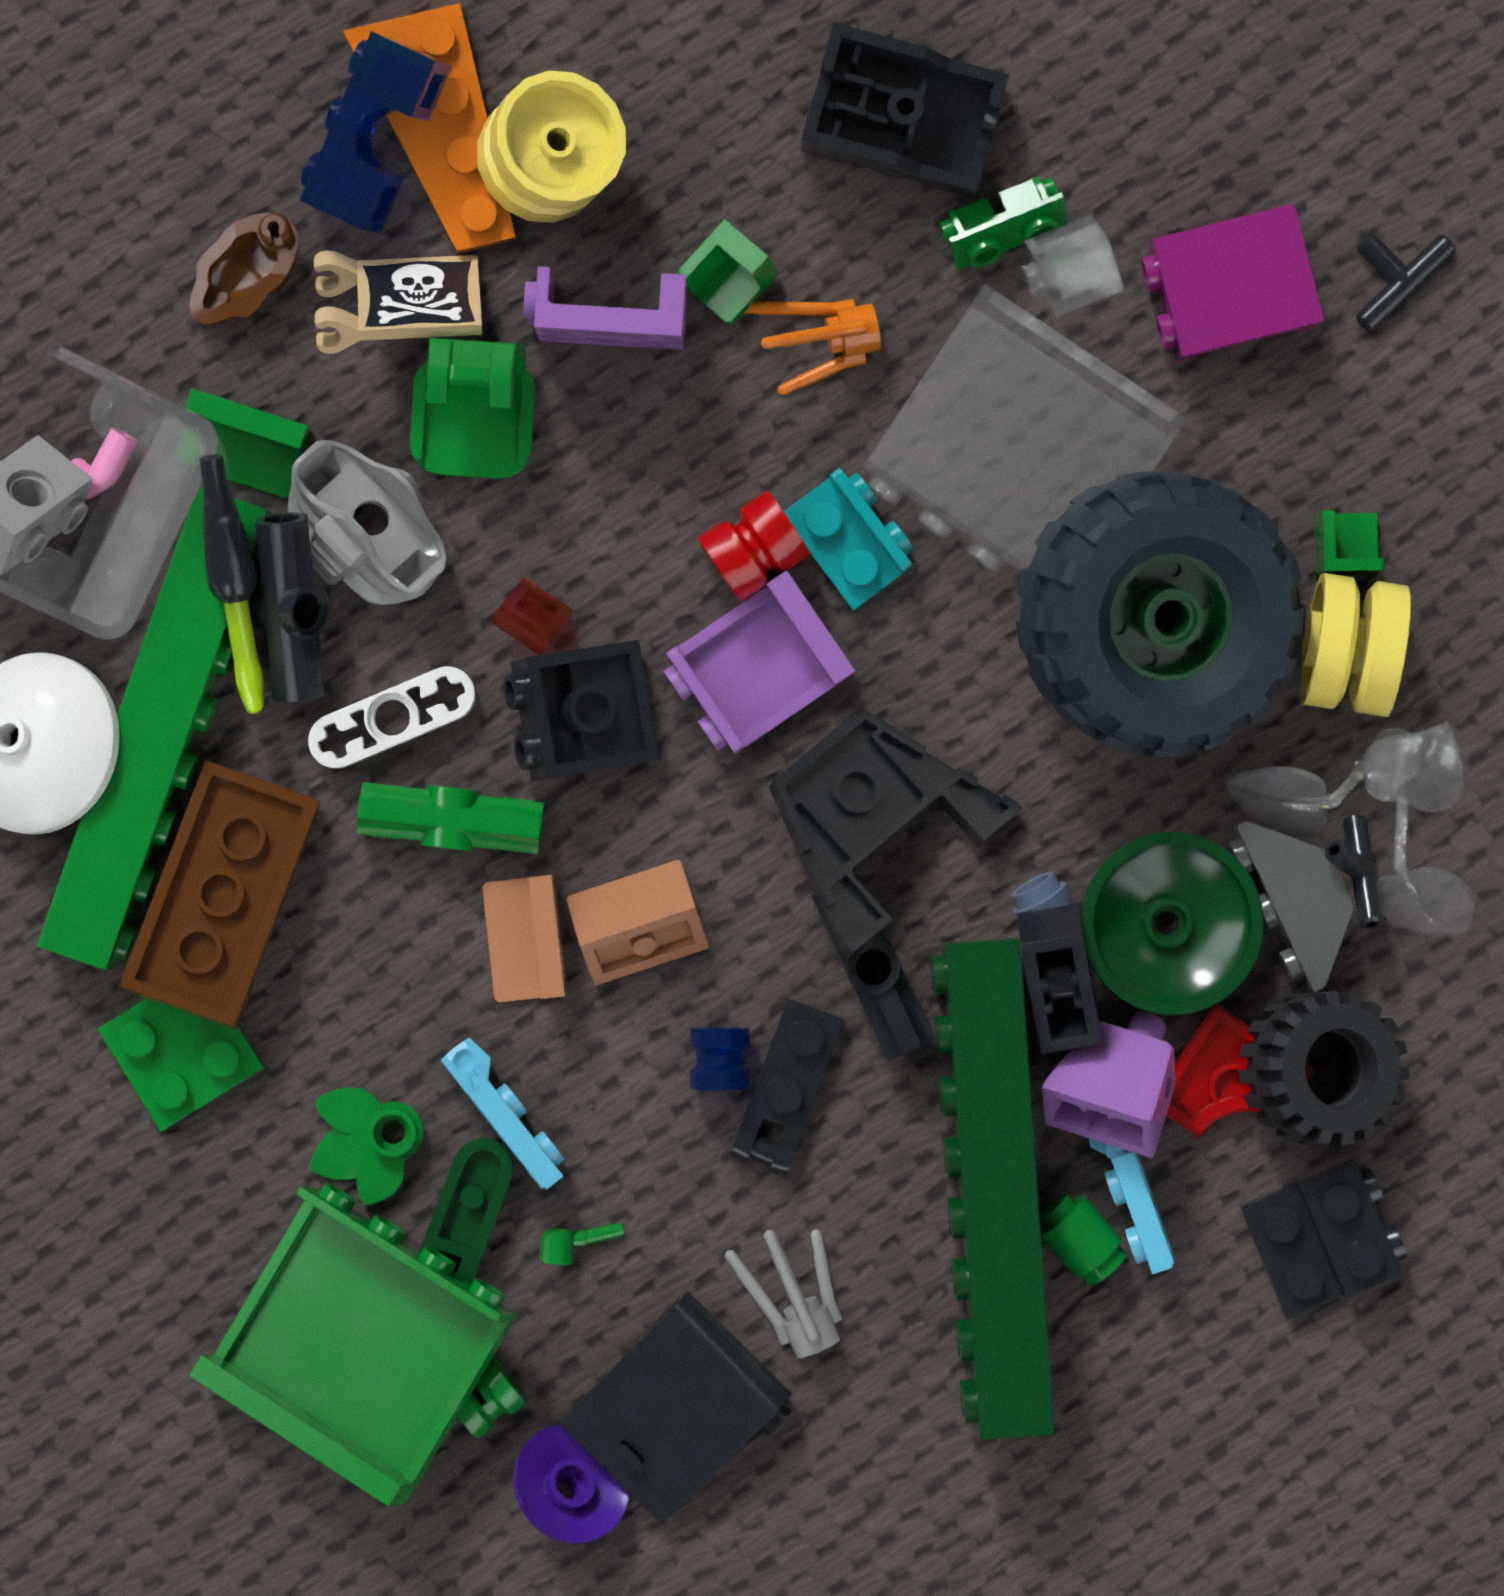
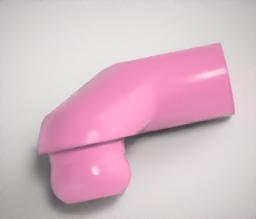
(109, 461)

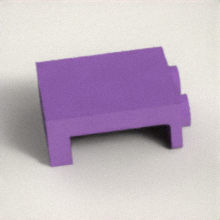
(608, 325)
(758, 665)

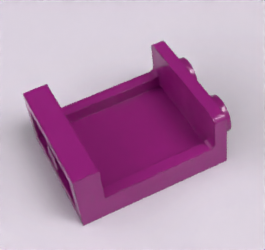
(1232, 282)

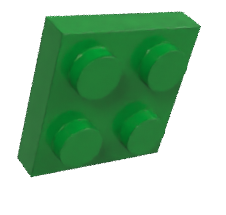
(178, 1058)

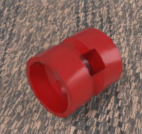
(754, 546)

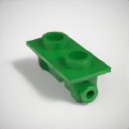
(982, 237)

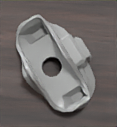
(381, 568)

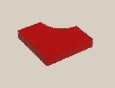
(1209, 1073)

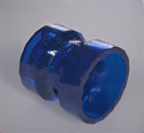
(719, 1058)

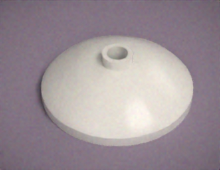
(63, 742)

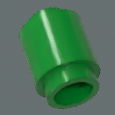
(1081, 1238)

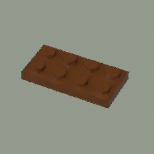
(220, 895)

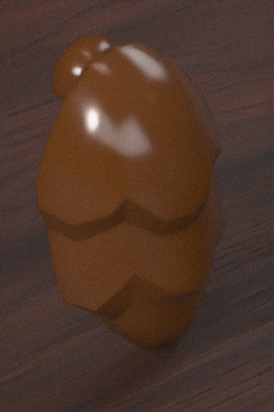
(243, 268)

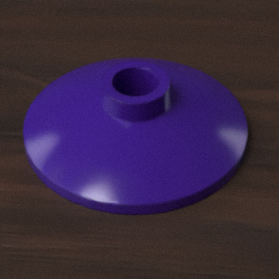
(595, 1498)

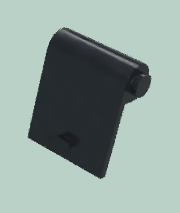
(682, 1403)

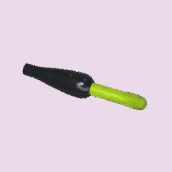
(231, 576)

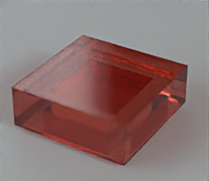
(531, 616)

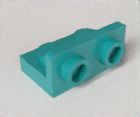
(849, 538)

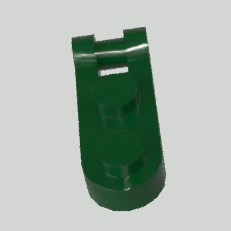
(471, 1203)

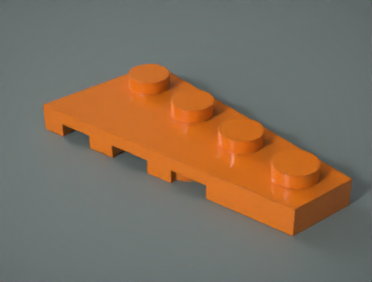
(446, 145)

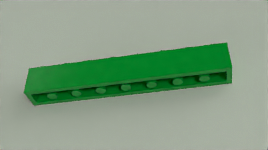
(157, 726)

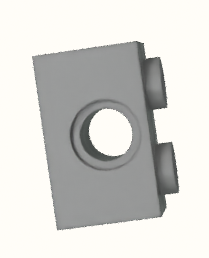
(38, 500)

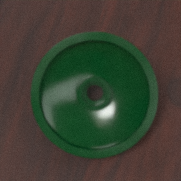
(1214, 933)

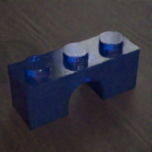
(346, 174)

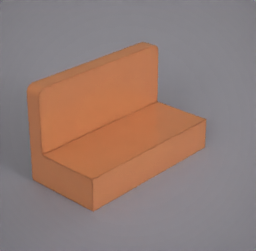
(637, 922)
(524, 938)

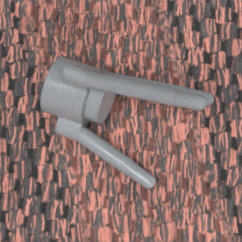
(807, 1323)

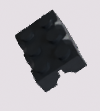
(903, 110)

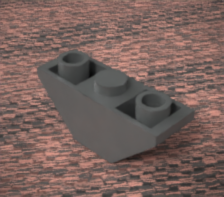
(1299, 897)

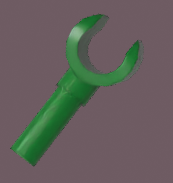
(558, 1244)

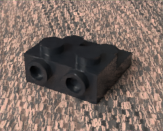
(581, 710)
(1324, 1238)

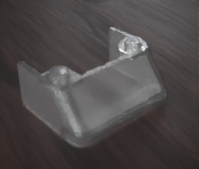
(133, 520)

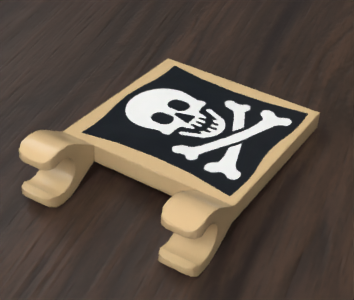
(398, 298)

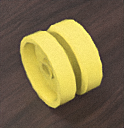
(551, 146)
(1354, 646)

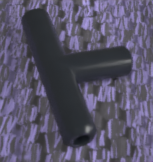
(1401, 279)
(1357, 862)

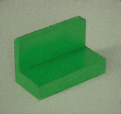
(254, 443)

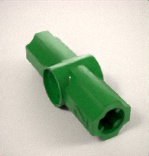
(450, 818)

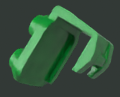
(473, 409)

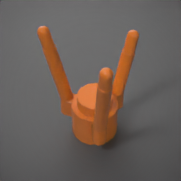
(849, 331)

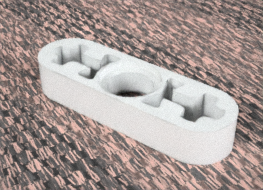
(356, 748)

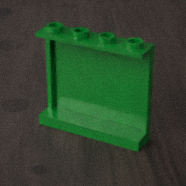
(358, 1345)

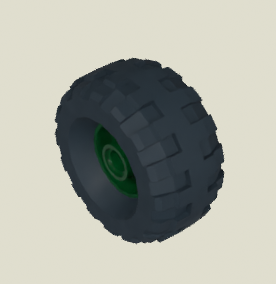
(1160, 613)

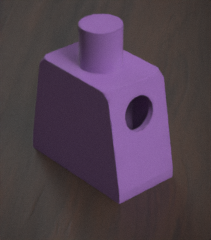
(1115, 1088)

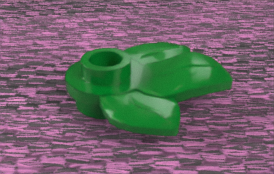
(357, 1143)

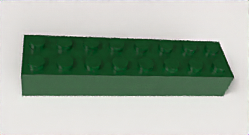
(996, 1188)

